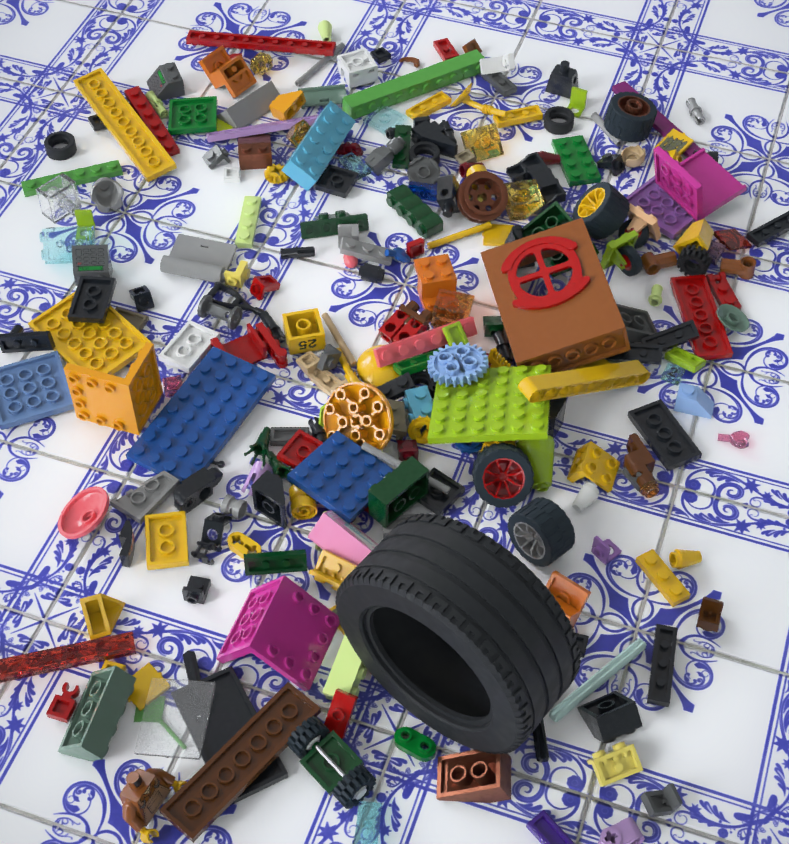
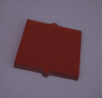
(732, 239)

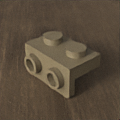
(399, 413)

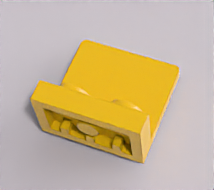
(594, 464)

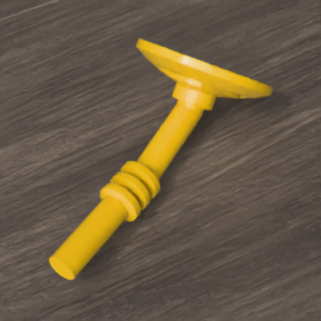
(486, 109)

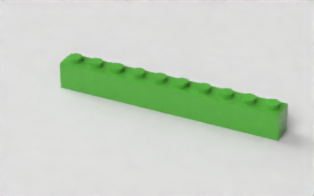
(412, 84)

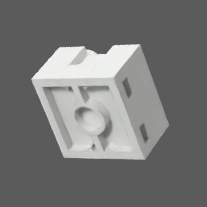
(357, 67)

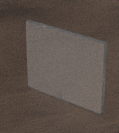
(175, 718)

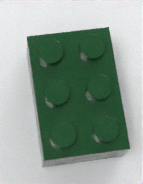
(398, 491)

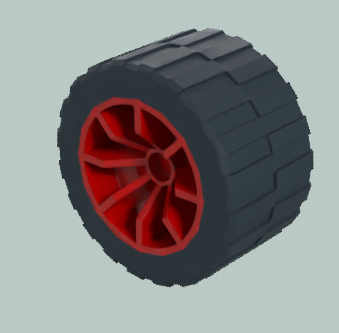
(502, 475)

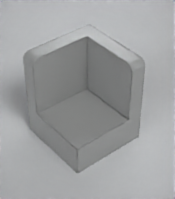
(349, 231)

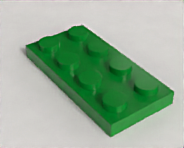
(576, 161)

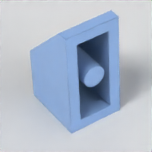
(693, 401)

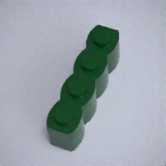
(415, 212)

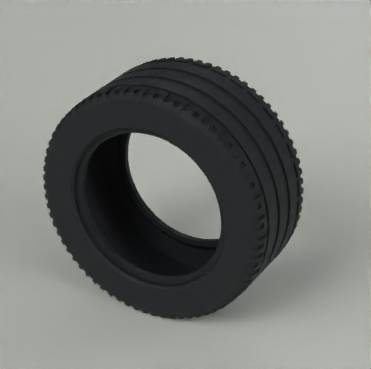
(459, 632)

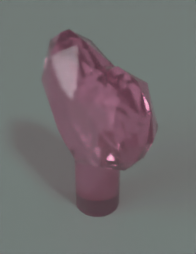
(737, 439)

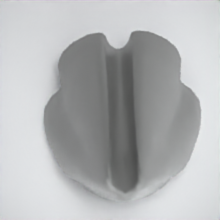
(107, 194)

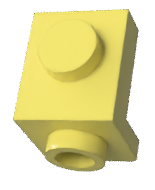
(237, 278)

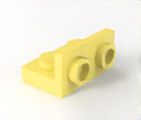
(615, 763)

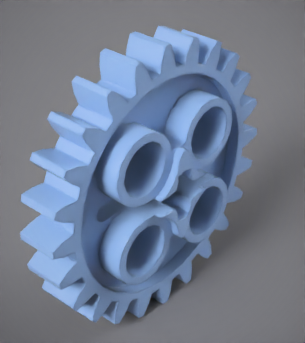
(446, 369)

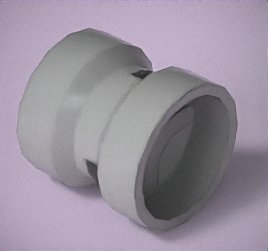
(233, 506)

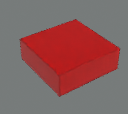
(415, 247)

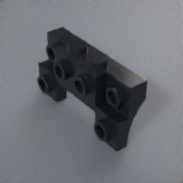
(535, 168)

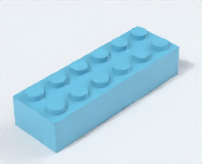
(318, 146)

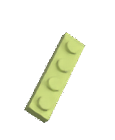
(248, 221)

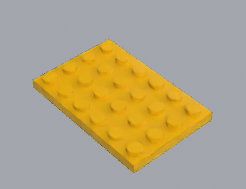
(91, 345)

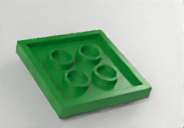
(192, 115)

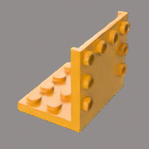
(117, 400)

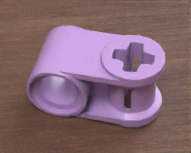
(622, 833)

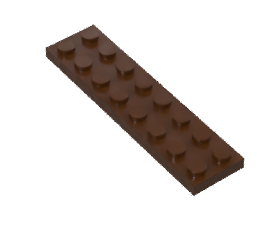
(238, 762)

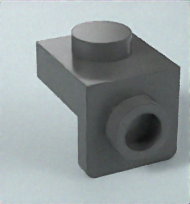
(215, 156)
(329, 358)
(661, 802)

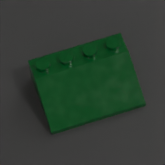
(550, 218)

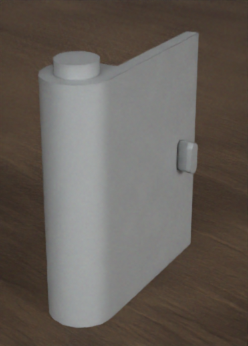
(198, 258)

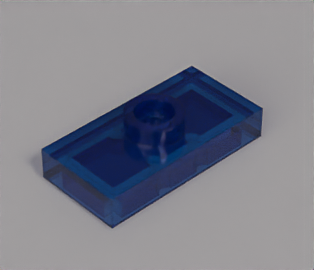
(424, 190)

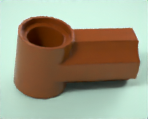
(653, 263)
(743, 268)

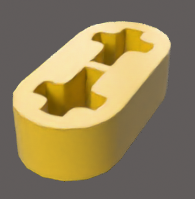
(246, 544)

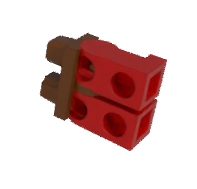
(405, 323)

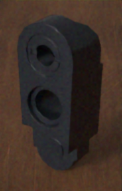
(196, 488)

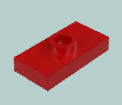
(340, 712)

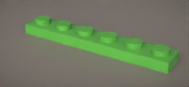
(80, 176)

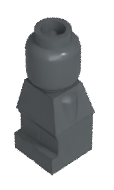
(382, 156)

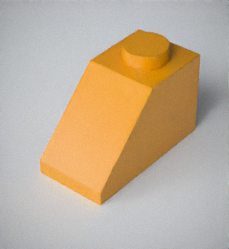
(287, 105)

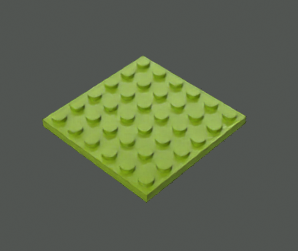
(489, 409)

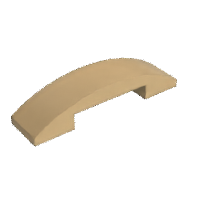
(322, 379)

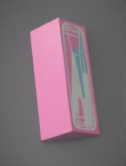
(341, 538)

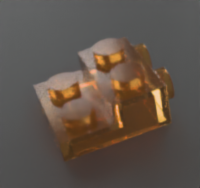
(451, 307)

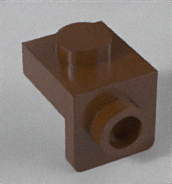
(710, 614)

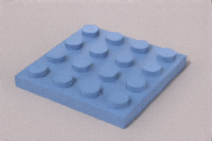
(33, 390)

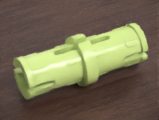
(157, 104)

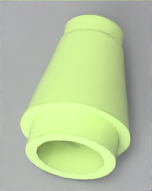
(325, 30)

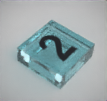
(673, 374)

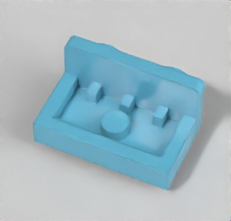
(418, 402)

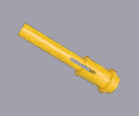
(350, 376)

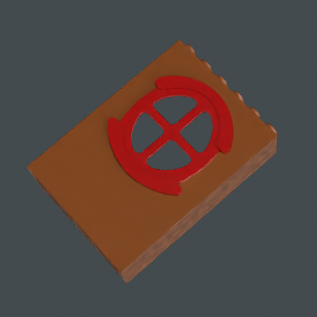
(565, 325)

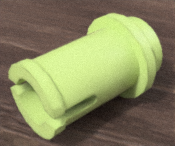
(655, 298)

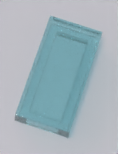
(353, 163)

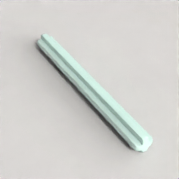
(597, 680)

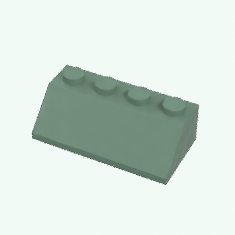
(97, 715)

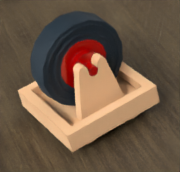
(643, 224)

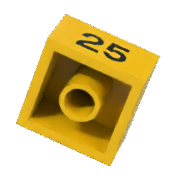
(303, 331)

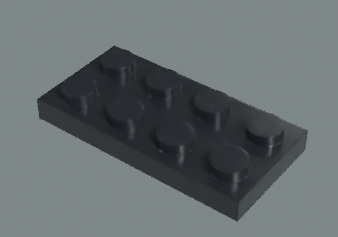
(664, 435)

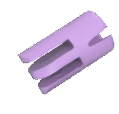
(254, 474)

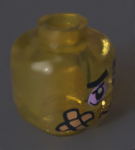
(261, 63)

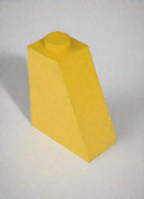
(697, 234)

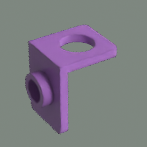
(601, 550)

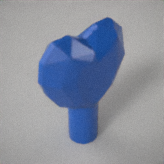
(399, 254)

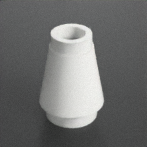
(586, 496)

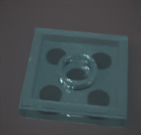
(384, 118)

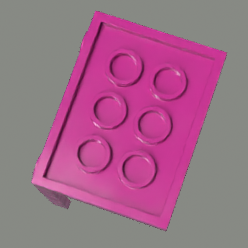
(696, 183)
(283, 630)

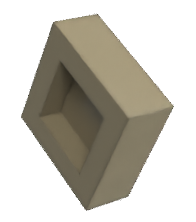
(465, 156)

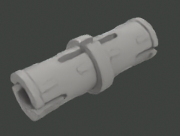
(695, 111)

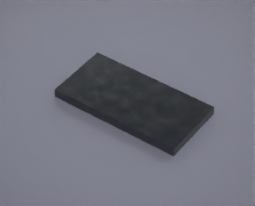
(228, 714)

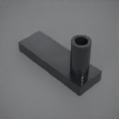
(23, 341)

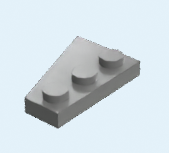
(146, 497)

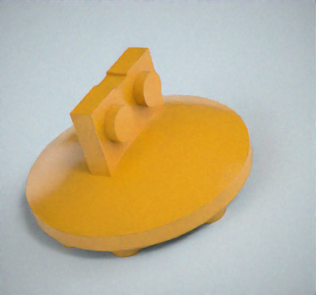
(360, 414)

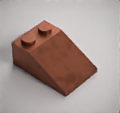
(254, 152)
(474, 777)

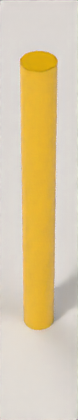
(459, 235)

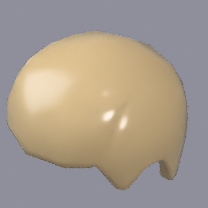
(633, 156)

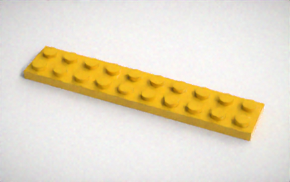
(125, 125)

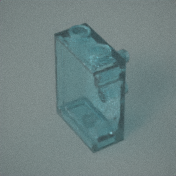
(59, 240)

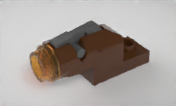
(639, 467)

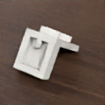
(497, 64)

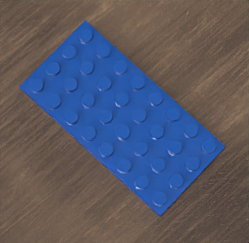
(201, 415)

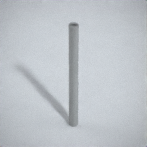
(318, 65)
(395, 462)

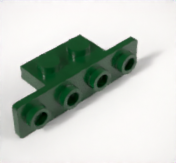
(327, 224)

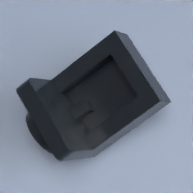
(612, 161)

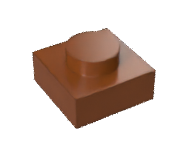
(471, 45)

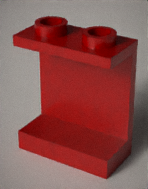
(246, 347)

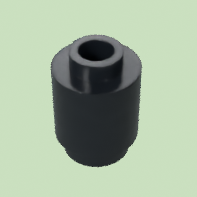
(371, 273)

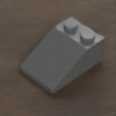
(637, 323)

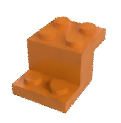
(227, 71)
(433, 274)
(568, 594)

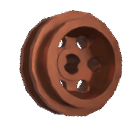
(470, 207)

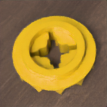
(271, 175)
(414, 429)

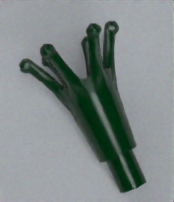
(261, 446)
(278, 467)

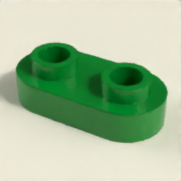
(413, 744)

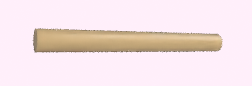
(338, 338)

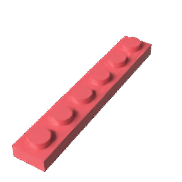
(418, 343)

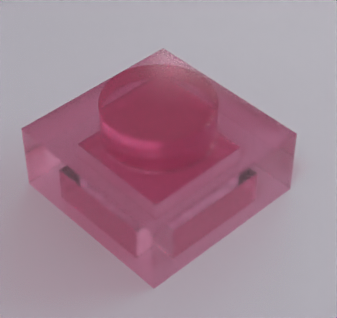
(171, 385)

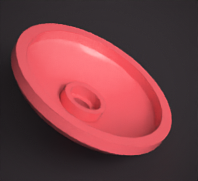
(83, 513)

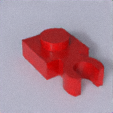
(63, 706)

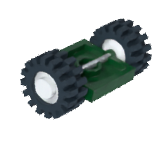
(331, 762)

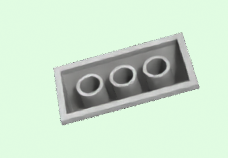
(250, 107)

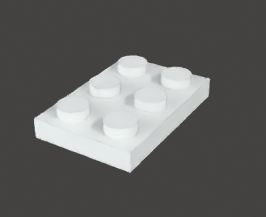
(188, 346)

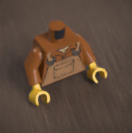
(144, 796)

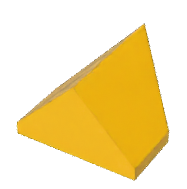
(101, 614)

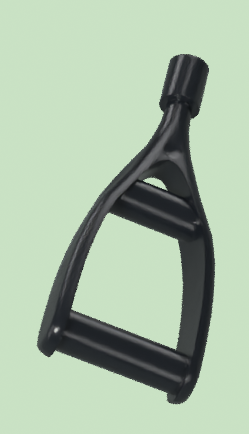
(237, 302)

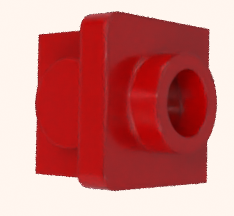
(263, 284)

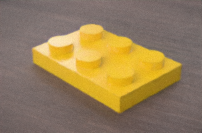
(166, 540)

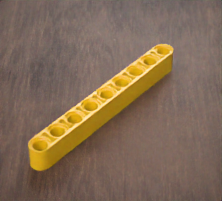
(583, 381)

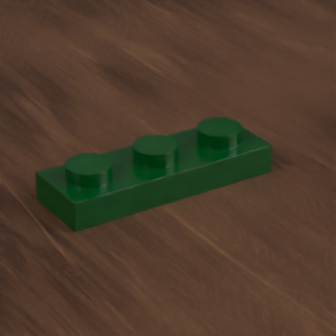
(401, 160)
(275, 562)

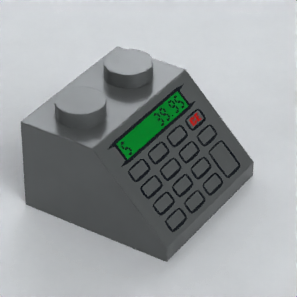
(166, 82)
(91, 261)

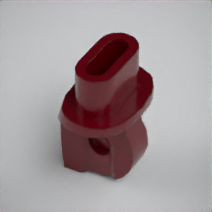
(350, 147)

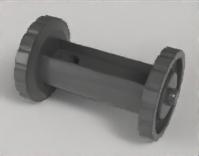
(207, 307)

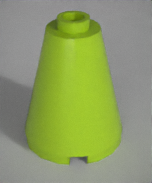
(541, 457)

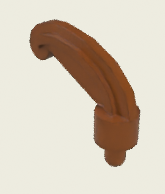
(411, 59)

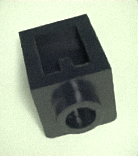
(142, 298)
(196, 590)

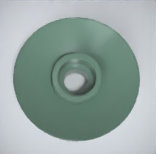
(732, 318)

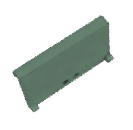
(323, 95)

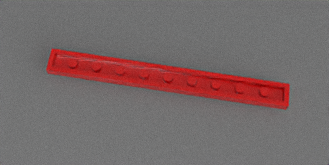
(265, 43)

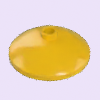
(370, 373)

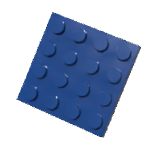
(339, 476)

